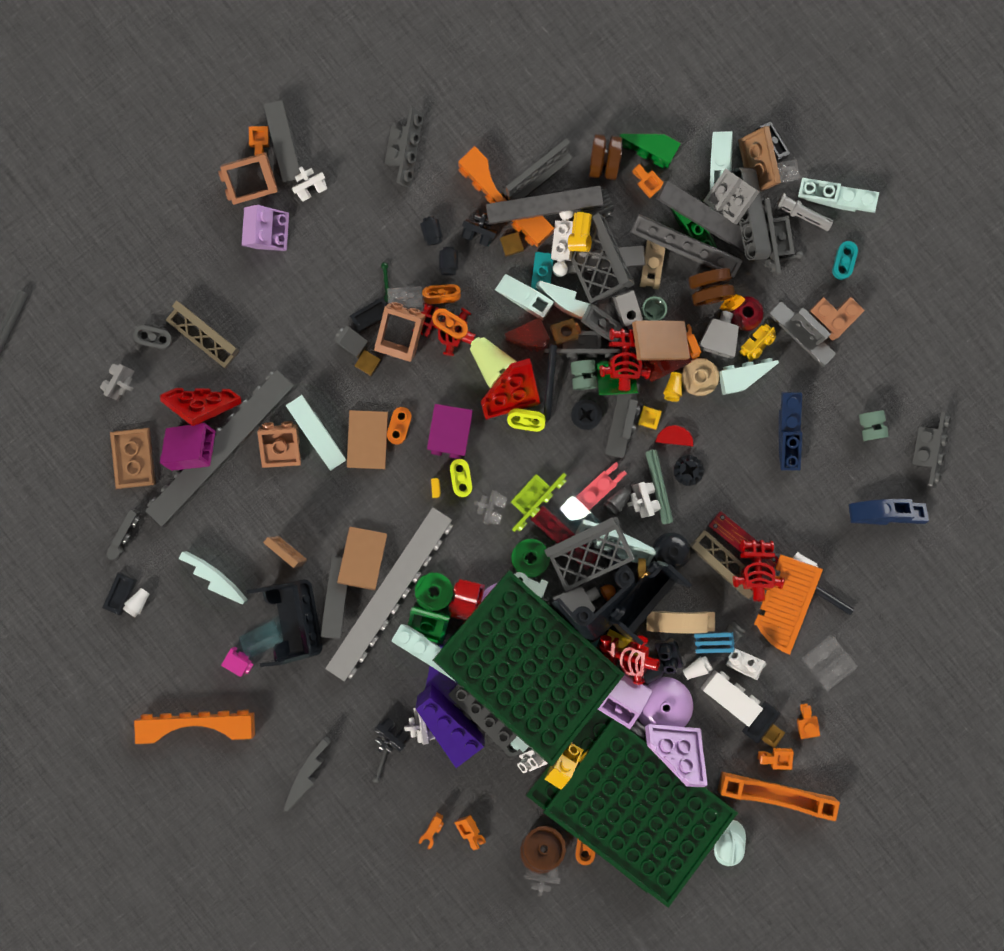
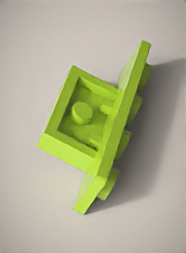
(532, 496)

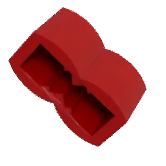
(467, 598)

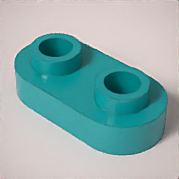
(845, 261)

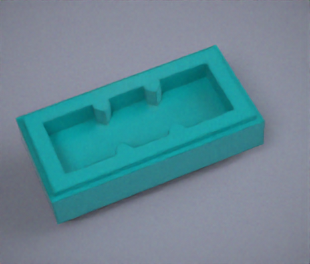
(542, 269)

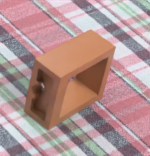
(267, 172)
(394, 349)

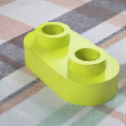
(526, 420)
(461, 477)

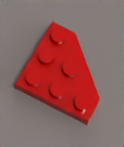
(512, 390)
(199, 404)

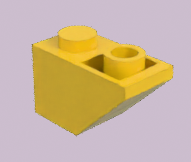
(564, 767)

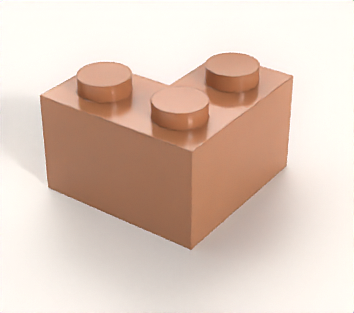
(837, 319)

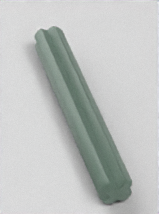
(660, 490)

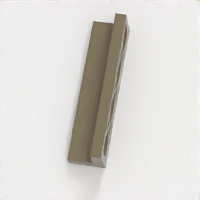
(203, 327)
(718, 566)

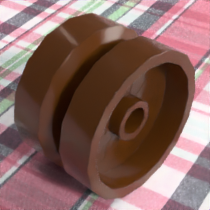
(607, 157)
(711, 287)
(554, 850)

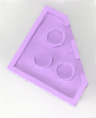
(680, 751)

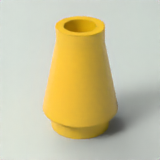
(673, 389)

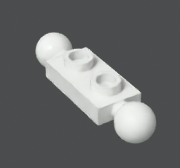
(560, 243)

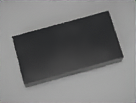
(369, 315)
(119, 593)
(762, 723)

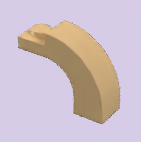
(681, 622)

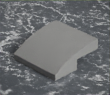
(731, 196)

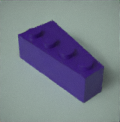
(449, 726)

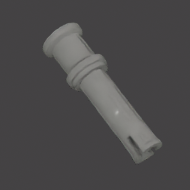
(796, 208)

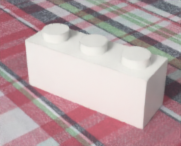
(732, 697)

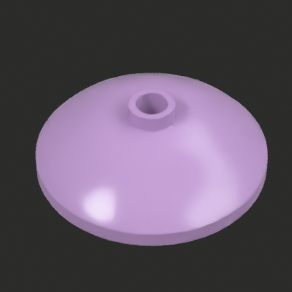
(667, 692)

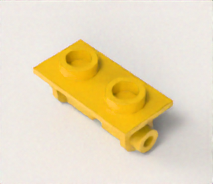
(753, 349)

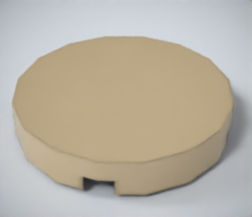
(700, 377)

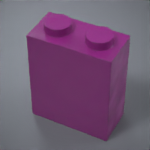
(449, 431)
(187, 447)

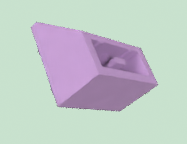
(265, 228)
(626, 701)

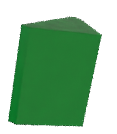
(429, 623)

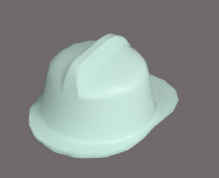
(731, 845)

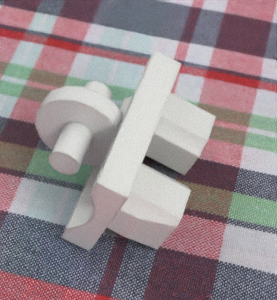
(301, 188)
(641, 499)
(746, 663)
(418, 725)
(530, 761)

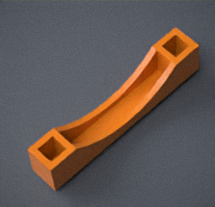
(476, 167)
(234, 725)
(793, 798)

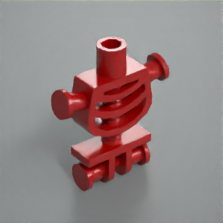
(449, 345)
(624, 377)
(758, 584)
(630, 663)

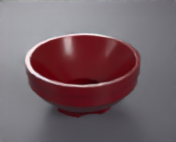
(743, 322)

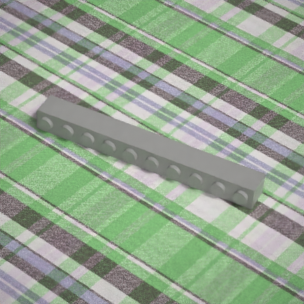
(388, 595)

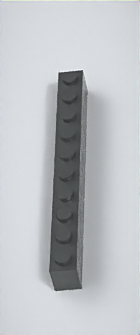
(227, 442)

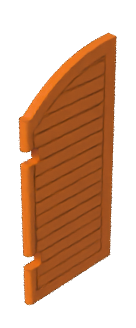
(788, 606)

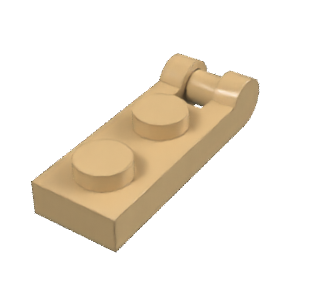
(653, 265)

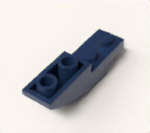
(790, 431)
(887, 511)

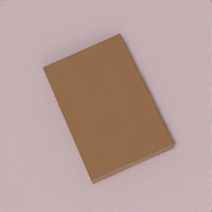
(759, 153)
(661, 340)
(367, 439)
(132, 458)
(285, 551)
(362, 558)

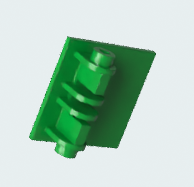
(609, 385)

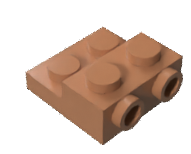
(279, 444)

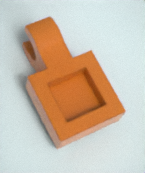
(258, 138)
(649, 183)
(694, 349)
(808, 724)
(779, 758)
(434, 826)
(469, 830)

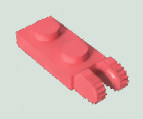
(599, 487)

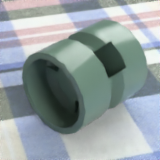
(653, 309)
(587, 368)
(873, 418)

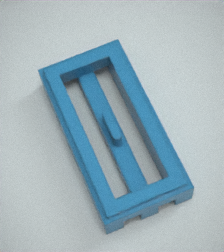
(698, 642)

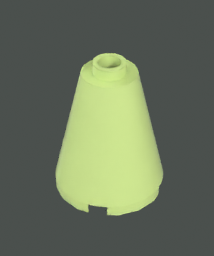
(490, 359)

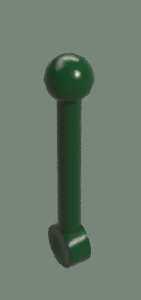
(384, 266)

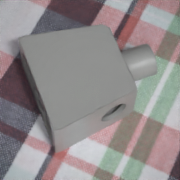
(623, 304)
(720, 336)
(578, 597)

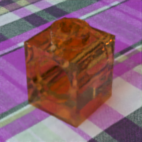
(557, 335)

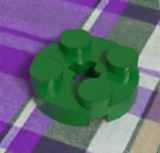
(521, 564)
(423, 594)

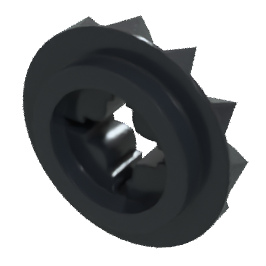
(586, 405)
(686, 479)

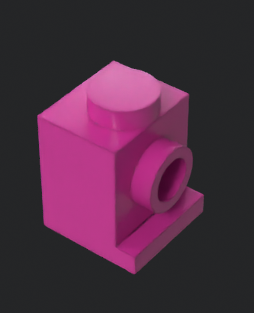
(237, 662)

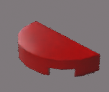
(675, 435)

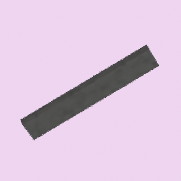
(544, 205)
(701, 214)
(684, 245)

